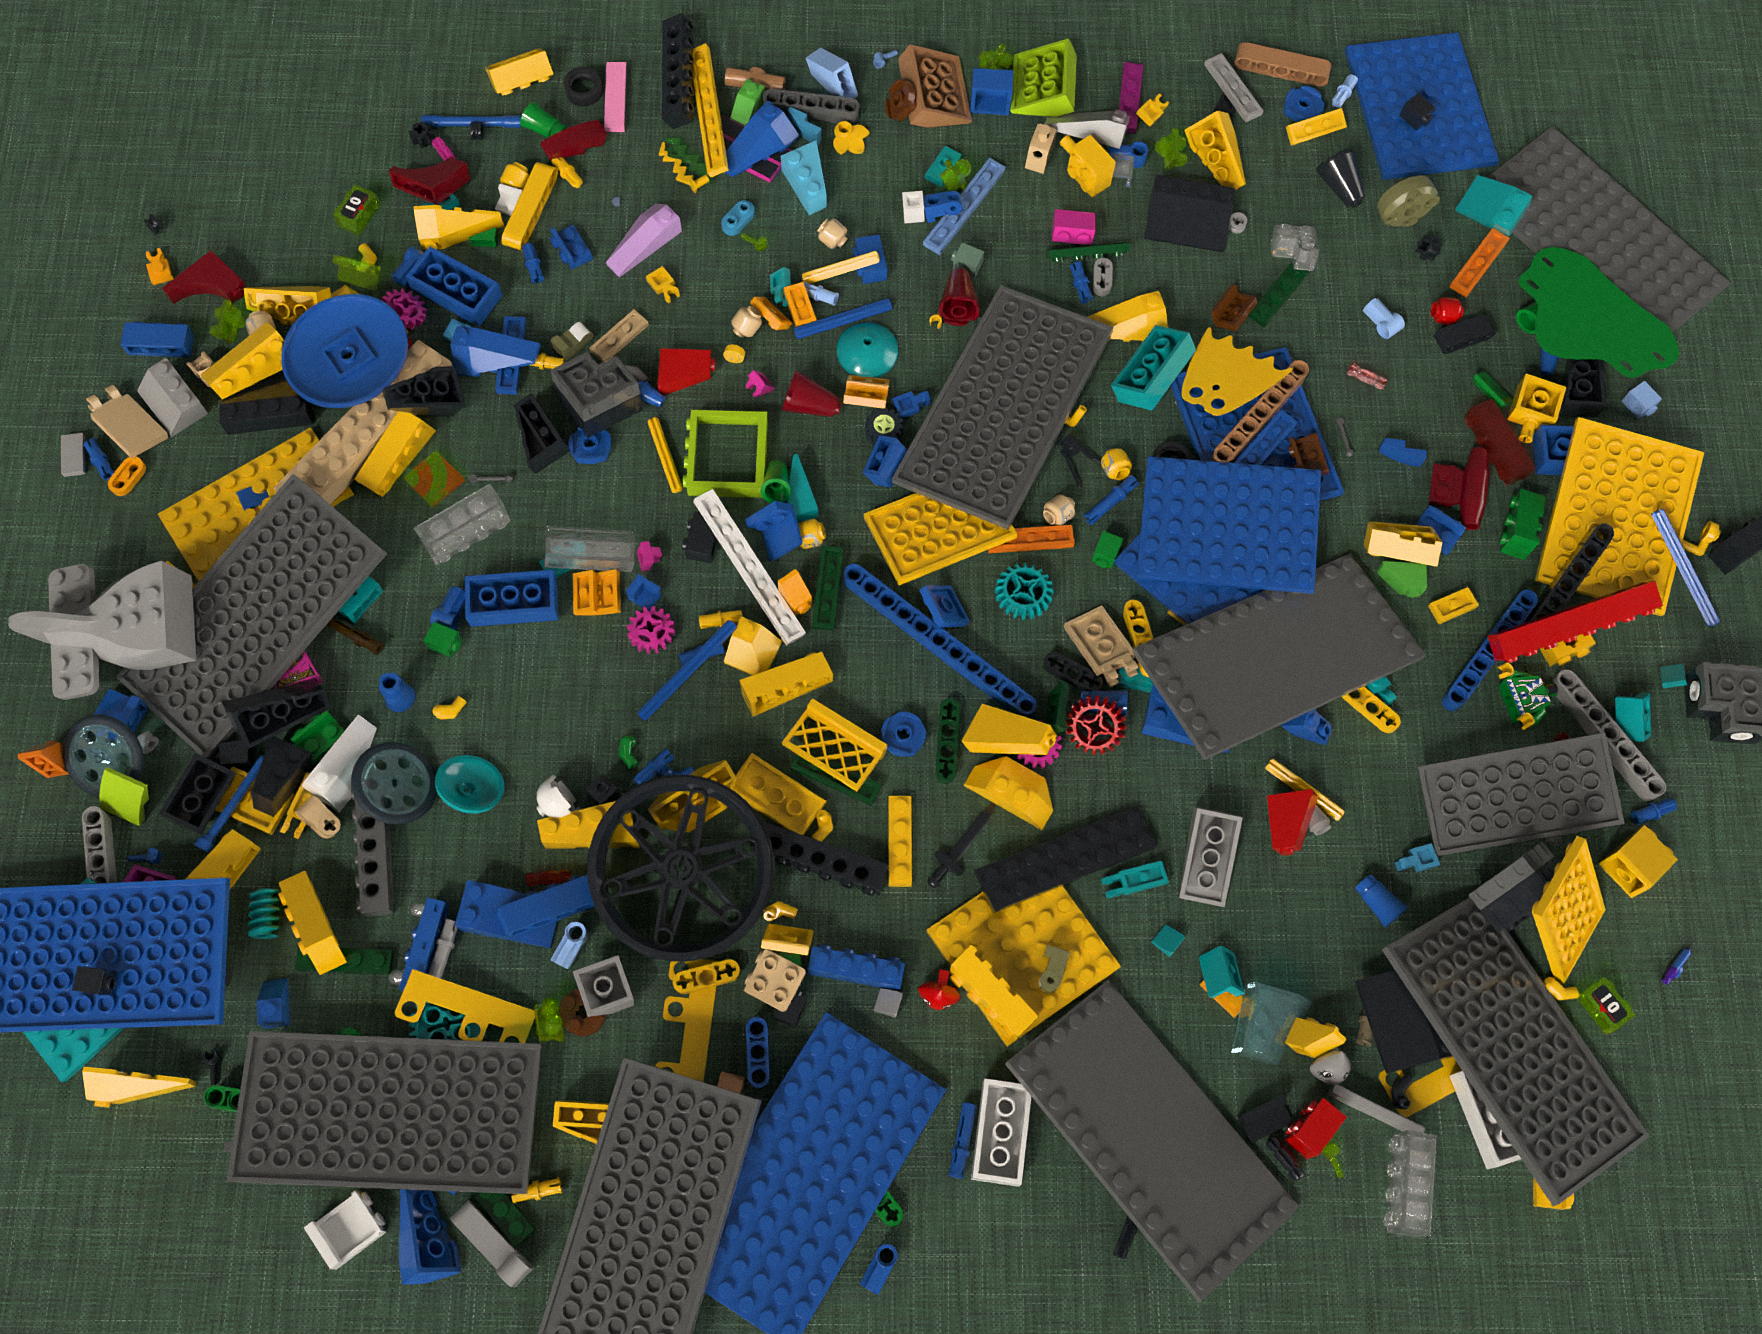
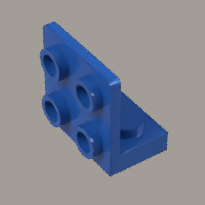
(778, 528)
(124, 708)

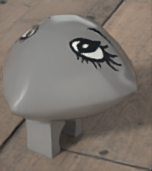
(1331, 1067)

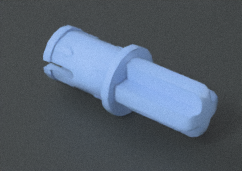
(1344, 91)
(821, 294)

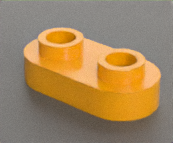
(126, 476)

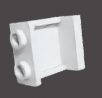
(346, 1230)

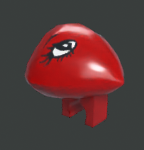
(939, 995)

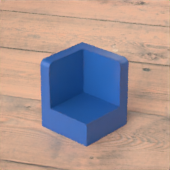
(644, 592)

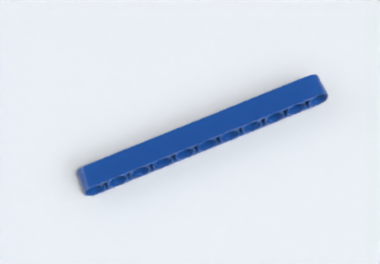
(934, 632)

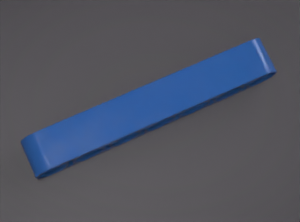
(1483, 656)

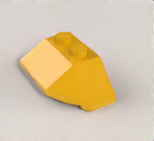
(1013, 789)
(670, 806)

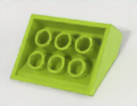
(1044, 80)

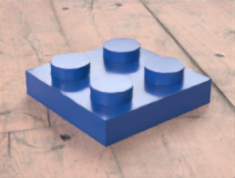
(944, 606)

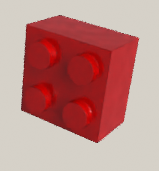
(1314, 1128)

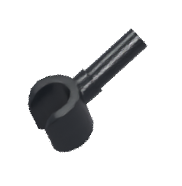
(212, 1065)

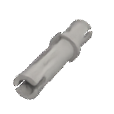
(443, 949)

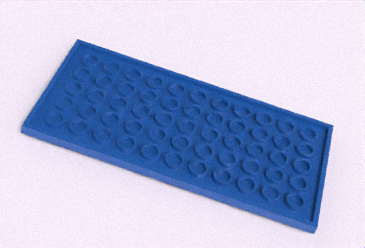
(156, 934)
(816, 1175)

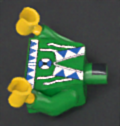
(1524, 695)

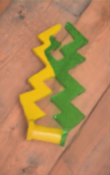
(682, 158)

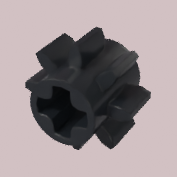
(422, 134)
(1428, 248)

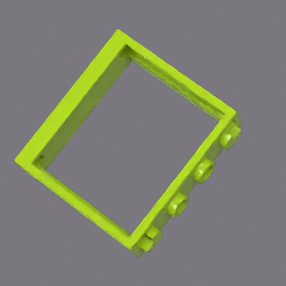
(725, 489)

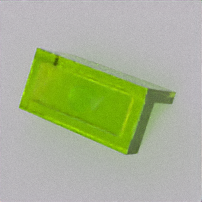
(357, 272)

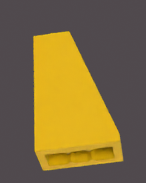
(1007, 733)

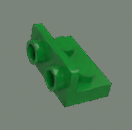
(318, 735)

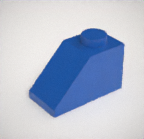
(273, 1004)

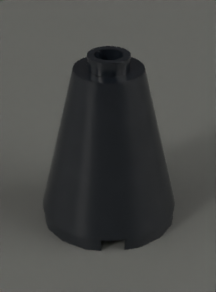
(1343, 177)

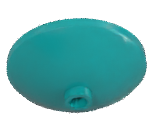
(863, 359)
(470, 775)

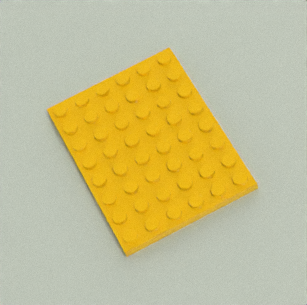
(1619, 482)

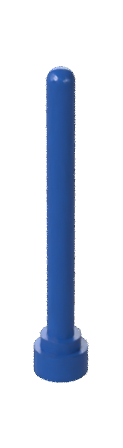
(208, 840)

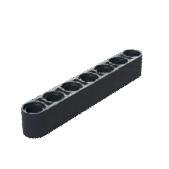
(1567, 574)

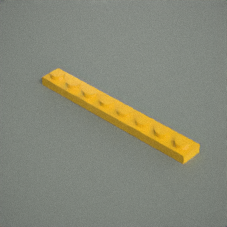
(709, 112)

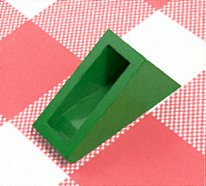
(485, 239)

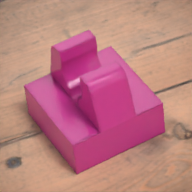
(762, 384)
(648, 555)

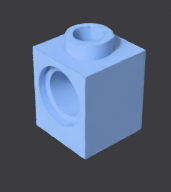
(1642, 400)

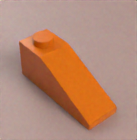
(46, 759)

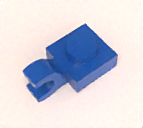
(909, 405)

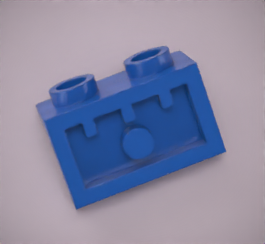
(571, 246)
(1448, 529)

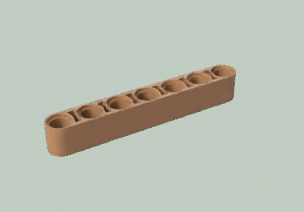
(1263, 407)

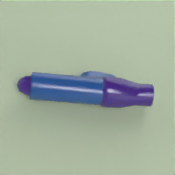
(1676, 967)

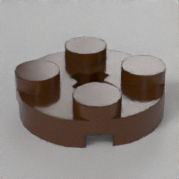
(901, 100)
(575, 1024)

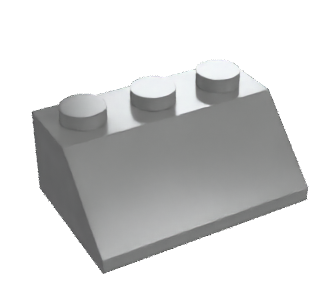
(170, 398)

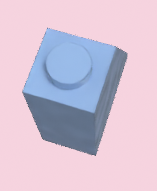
(832, 73)

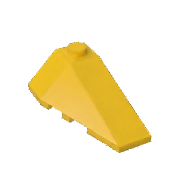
(285, 302)

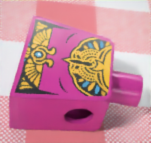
(299, 671)

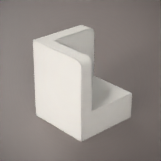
(508, 199)
(913, 207)

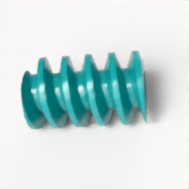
(262, 913)

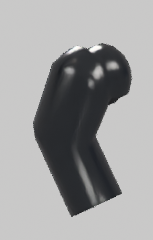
(1398, 1092)

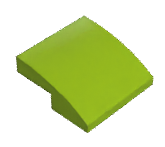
(123, 796)

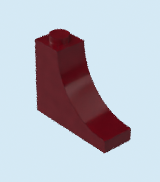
(432, 182)
(206, 276)

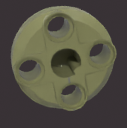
(1408, 201)

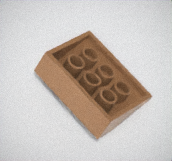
(937, 87)

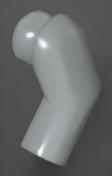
(637, 373)

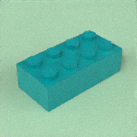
(1153, 367)

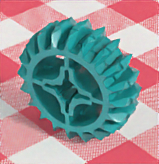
(1017, 577)

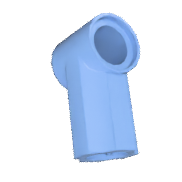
(1386, 322)
(568, 947)

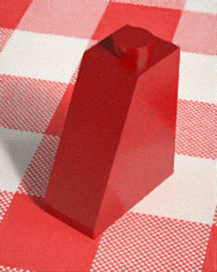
(683, 368)
(1290, 819)

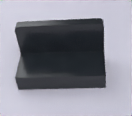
(1265, 1119)

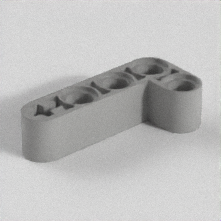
(495, 1247)

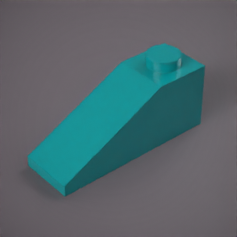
(801, 494)

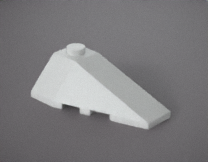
(332, 776)

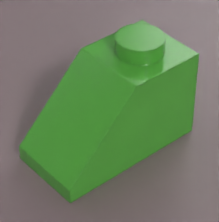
(747, 102)
(1404, 577)

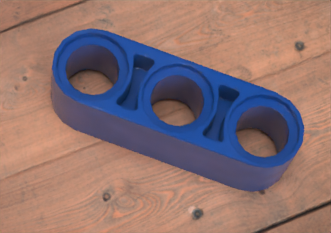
(755, 1041)

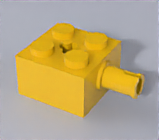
(1089, 164)
(1535, 404)

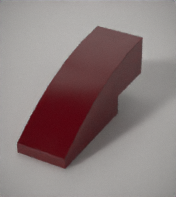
(574, 140)

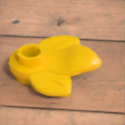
(851, 140)

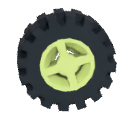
(883, 420)

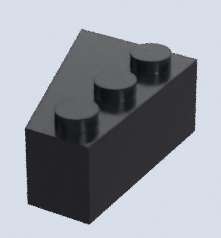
(539, 435)
(1739, 546)
(279, 775)

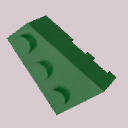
(1522, 524)

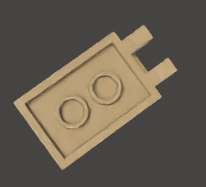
(126, 422)
(1102, 644)

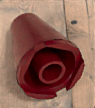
(959, 299)
(810, 398)

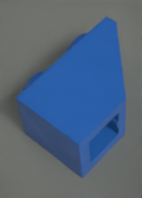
(1310, 727)

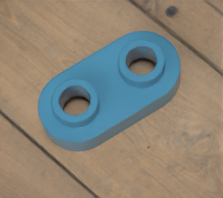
(739, 217)

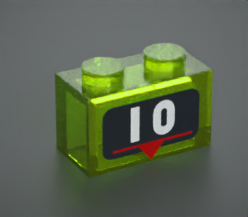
(356, 210)
(1605, 1005)

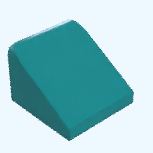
(1673, 675)
(1168, 940)

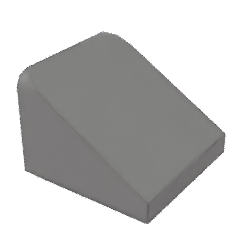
(888, 1002)

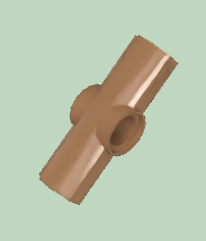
(737, 77)

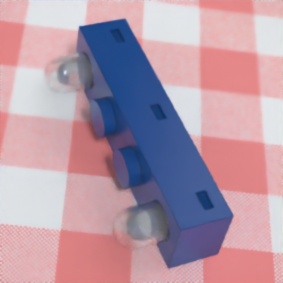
(425, 936)

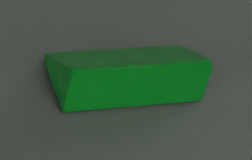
(1492, 390)

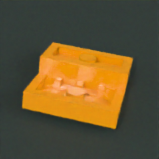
(866, 391)
(596, 592)

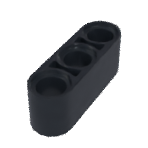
(1465, 334)

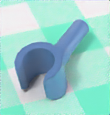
(879, 59)

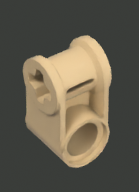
(200, 365)
(316, 815)

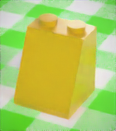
(1638, 861)

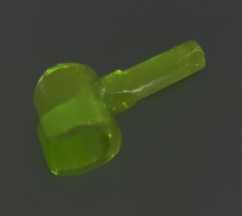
(759, 244)
(1330, 1152)

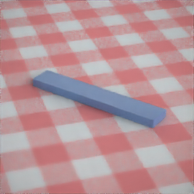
(971, 199)

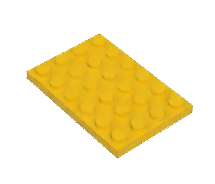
(928, 535)
(1569, 909)

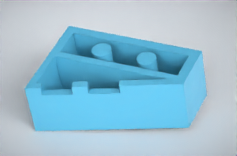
(805, 176)

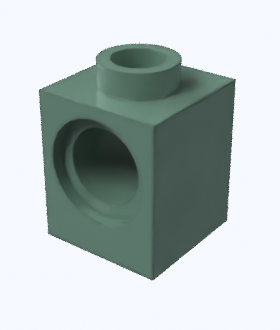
(968, 259)

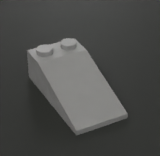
(1104, 126)
(1209, 856)

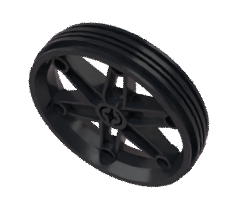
(599, 885)

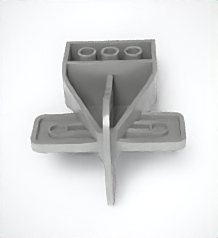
(133, 623)

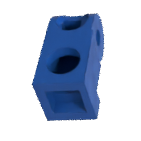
(942, 204)

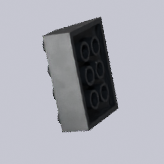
(1189, 213)
(265, 406)
(1399, 1024)

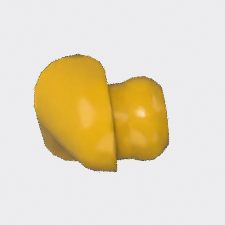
(368, 255)
(449, 711)
(824, 824)
(779, 909)
(1558, 991)

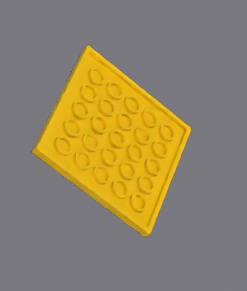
(1015, 947)

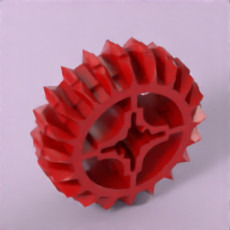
(1088, 721)

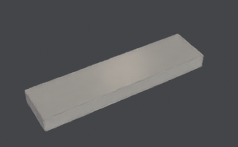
(1233, 87)
(1373, 1109)

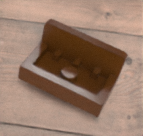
(1232, 309)
(1308, 453)

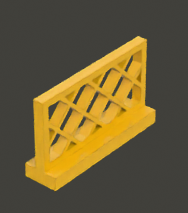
(844, 729)

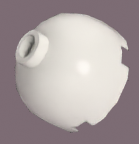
(554, 799)

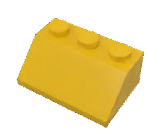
(519, 71)

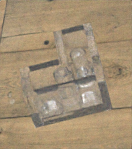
(1296, 243)

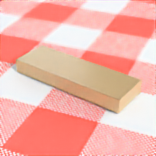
(619, 336)

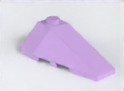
(647, 235)

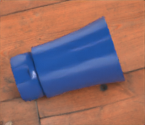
(396, 693)
(1119, 696)
(1380, 900)

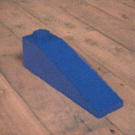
(761, 137)
(423, 1241)

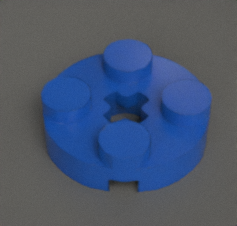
(1296, 97)
(593, 454)
(907, 746)

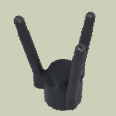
(1073, 446)

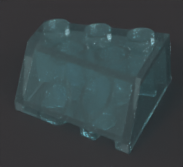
(1266, 1021)

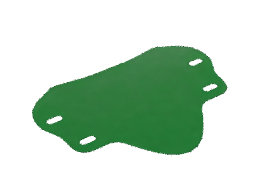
(1592, 318)

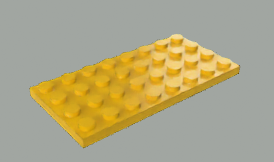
(214, 516)

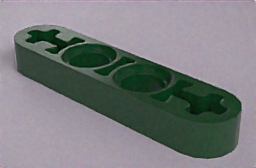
(950, 741)

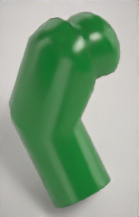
(625, 747)

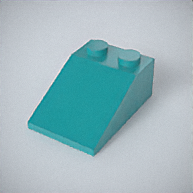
(1494, 204)

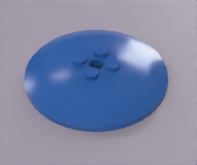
(328, 331)

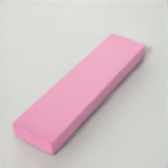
(615, 97)

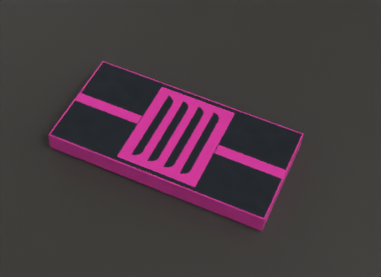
(763, 169)

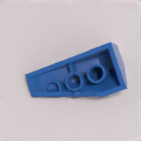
(485, 351)

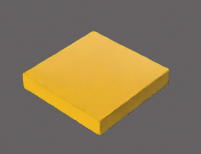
(787, 939)

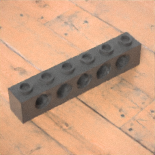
(383, 901)

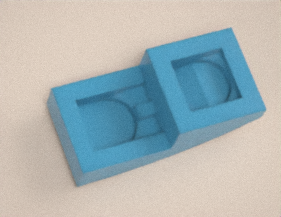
(805, 129)

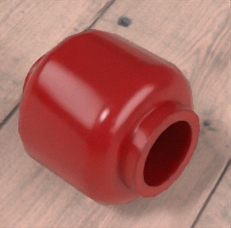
(1446, 310)

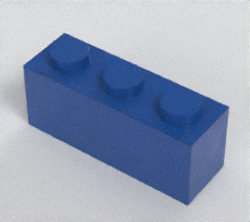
(157, 339)

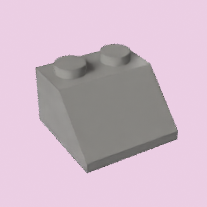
(604, 987)

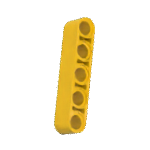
(529, 206)

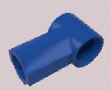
(1130, 150)
(410, 259)
(449, 611)
(878, 1271)

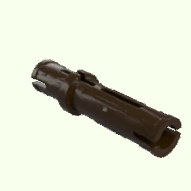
(360, 637)

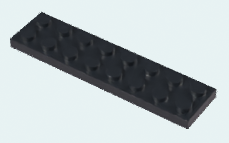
(1065, 859)

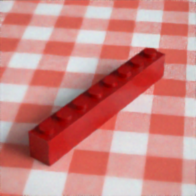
(1574, 621)

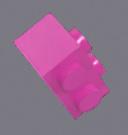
(1073, 227)

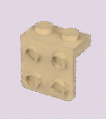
(774, 979)

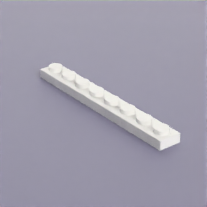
(749, 567)

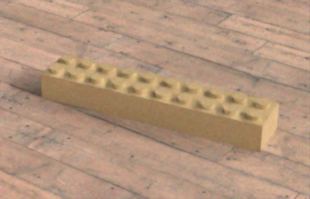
(347, 445)

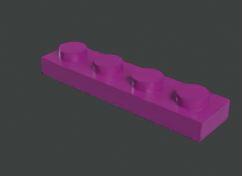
(1130, 93)

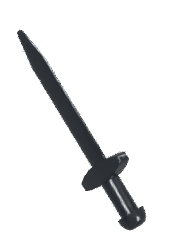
(948, 862)

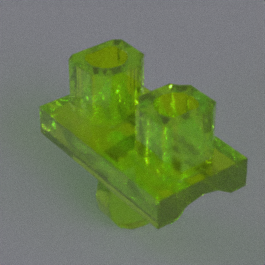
(992, 59)
(1169, 149)
(954, 176)
(228, 322)
(548, 1020)

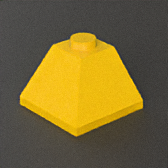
(752, 647)

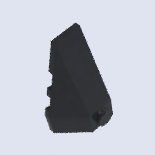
(427, 393)

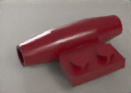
(1466, 487)

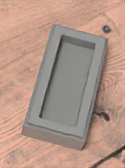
(73, 455)

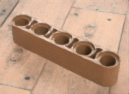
(1283, 64)

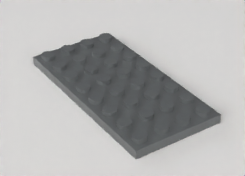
(1520, 794)

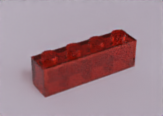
(1500, 441)

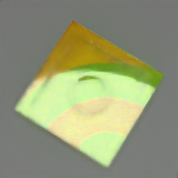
(434, 479)

